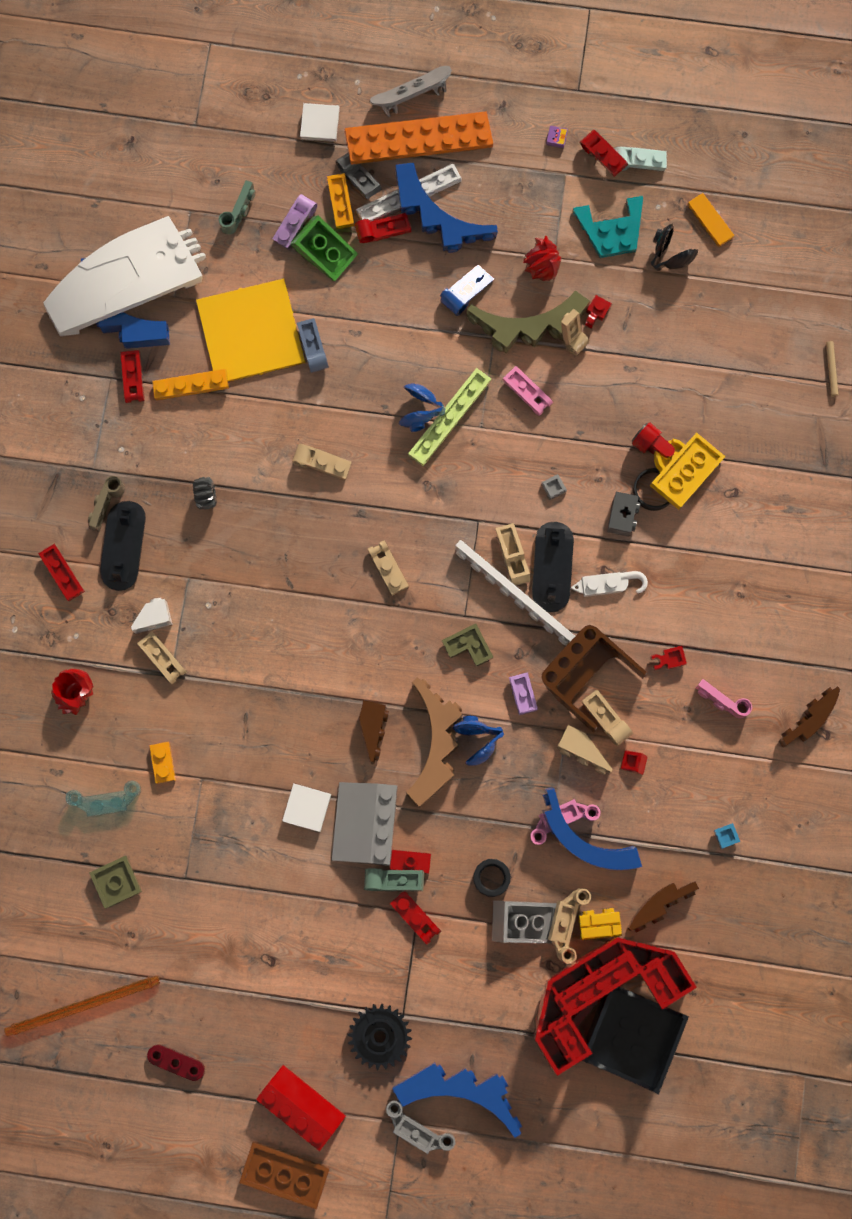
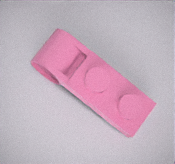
(721, 701)

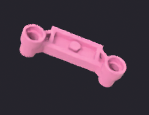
(571, 812)

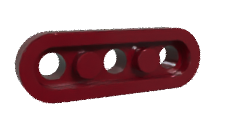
(185, 1062)

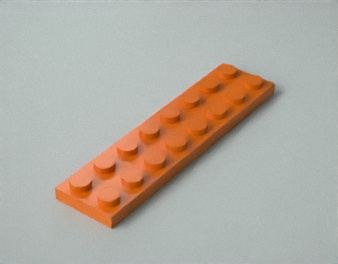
(418, 137)

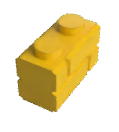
(599, 925)

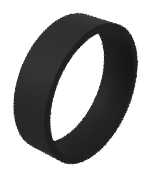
(643, 504)

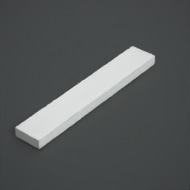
(390, 203)

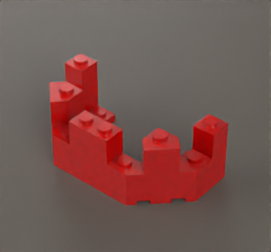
(592, 979)

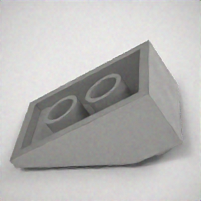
(522, 921)

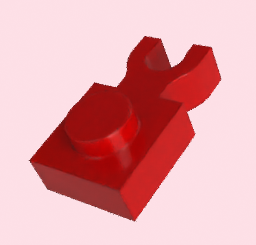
(671, 658)

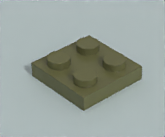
(115, 882)

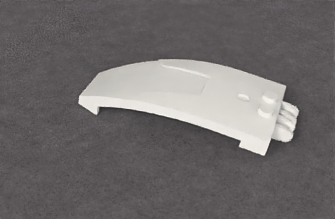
(125, 275)

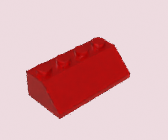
(301, 1107)

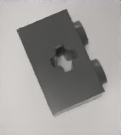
(628, 504)

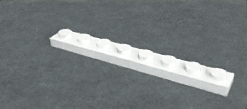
(508, 588)

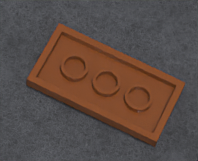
(284, 1175)

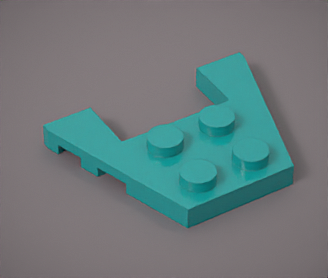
(613, 235)

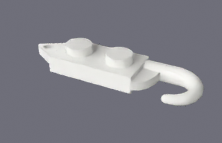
(608, 583)

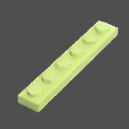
(453, 413)

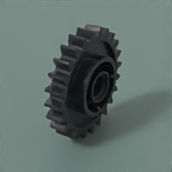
(379, 1052)

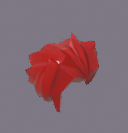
(543, 260)
(71, 690)

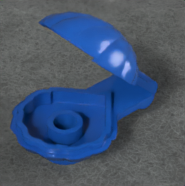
(416, 420)
(471, 726)

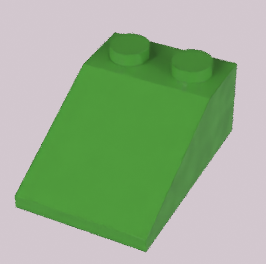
(324, 248)

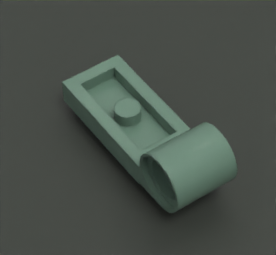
(240, 209)
(393, 880)

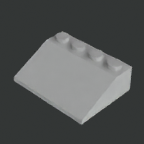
(364, 823)

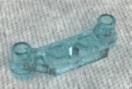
(105, 803)

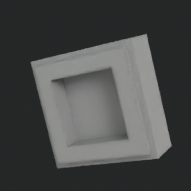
(553, 487)

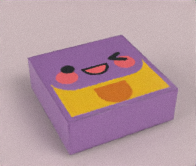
(557, 136)

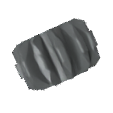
(204, 493)

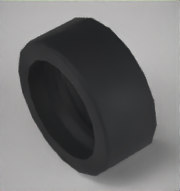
(506, 880)

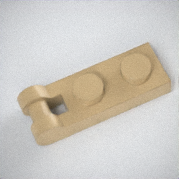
(388, 568)
(161, 657)

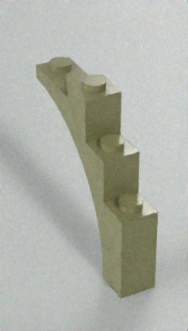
(530, 329)

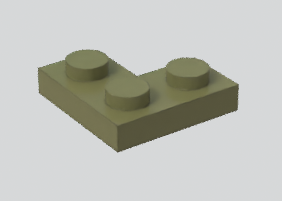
(470, 640)

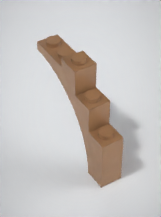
(442, 718)

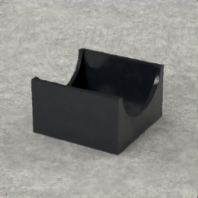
(634, 1038)

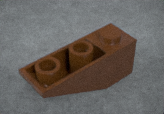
(371, 722)

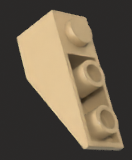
(580, 746)

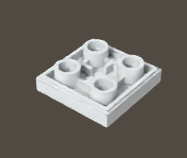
(319, 122)
(306, 807)

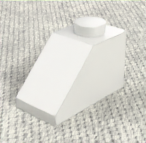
(152, 616)

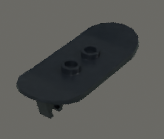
(123, 545)
(553, 566)

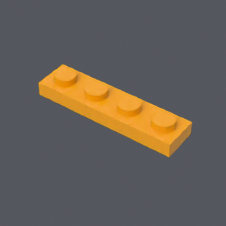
(190, 384)

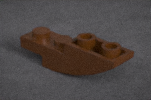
(817, 715)
(654, 908)

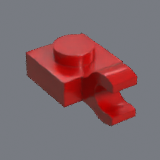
(597, 309)

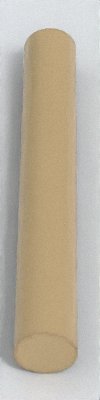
(832, 368)

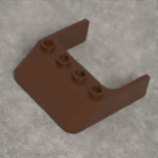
(579, 663)

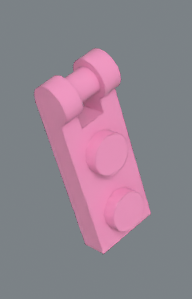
(527, 390)

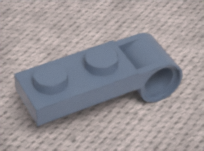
(312, 345)

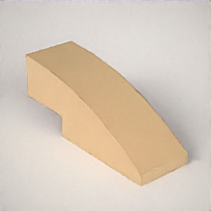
(513, 554)

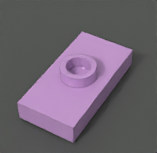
(523, 693)

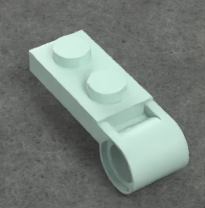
(643, 158)

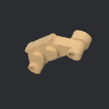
(563, 924)

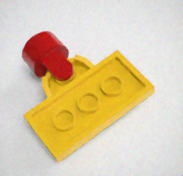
(680, 465)

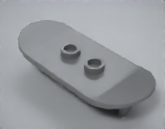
(413, 88)

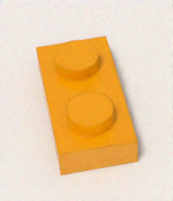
(162, 762)

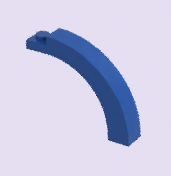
(611, 859)

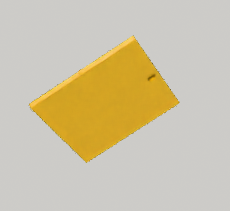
(251, 330)

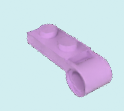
(294, 221)

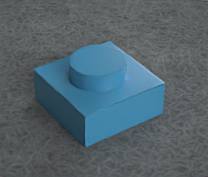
(726, 836)

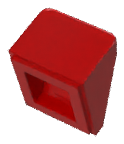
(634, 762)

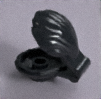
(662, 239)

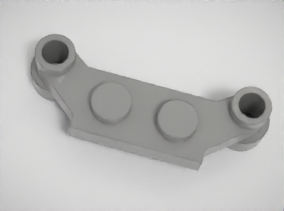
(416, 1133)

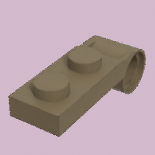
(102, 502)

